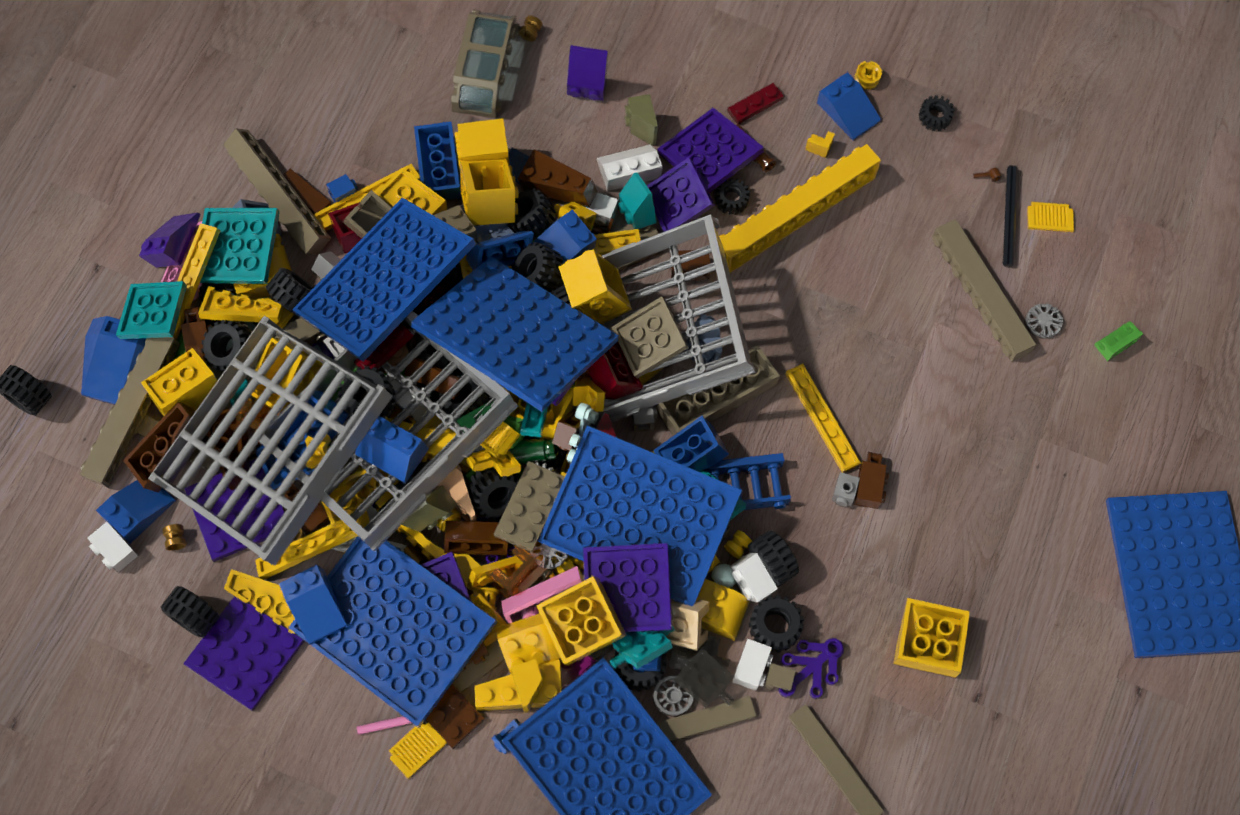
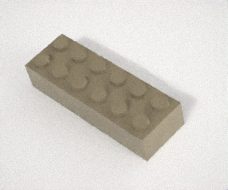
(722, 398)

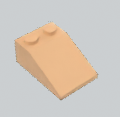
(456, 487)

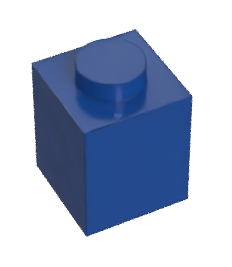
(341, 188)

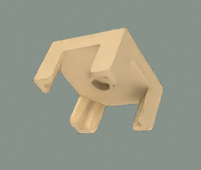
(687, 624)

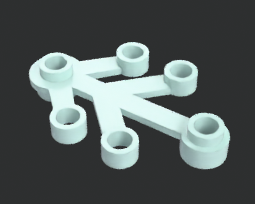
(585, 414)

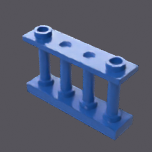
(753, 466)

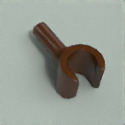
(993, 173)

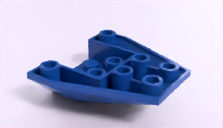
(107, 360)

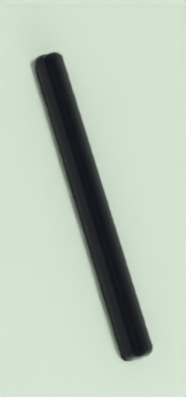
(1010, 216)

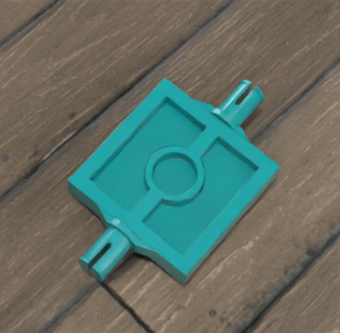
(641, 647)

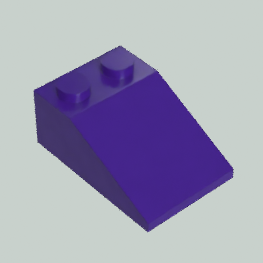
(587, 72)
(170, 241)

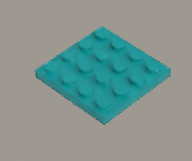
(243, 245)

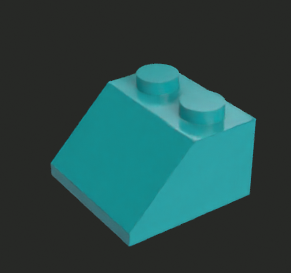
(637, 203)

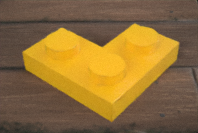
(504, 465)

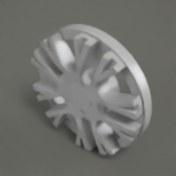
(1044, 320)
(548, 552)
(672, 696)

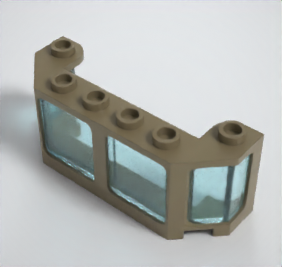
(483, 63)

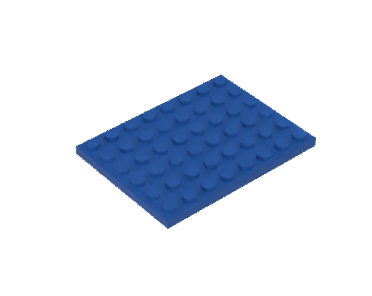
(383, 278)
(515, 332)
(638, 498)
(1178, 572)
(403, 629)
(604, 753)

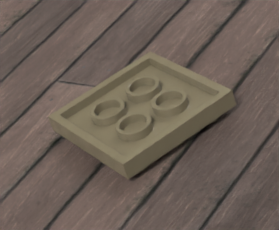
(649, 337)

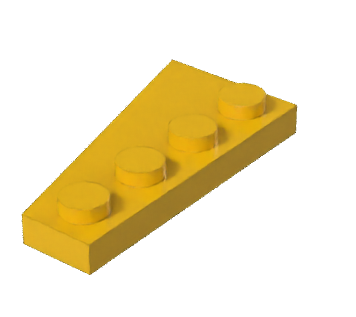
(229, 307)
(262, 595)

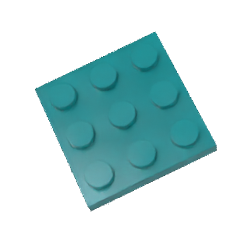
(151, 310)

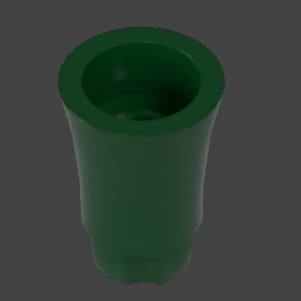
(534, 450)

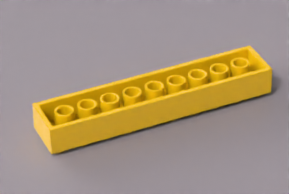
(799, 206)

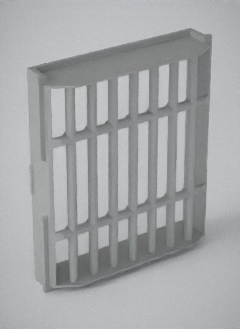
(705, 379)
(458, 448)
(322, 476)

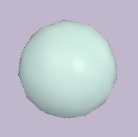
(722, 575)

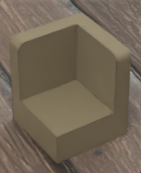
(779, 677)

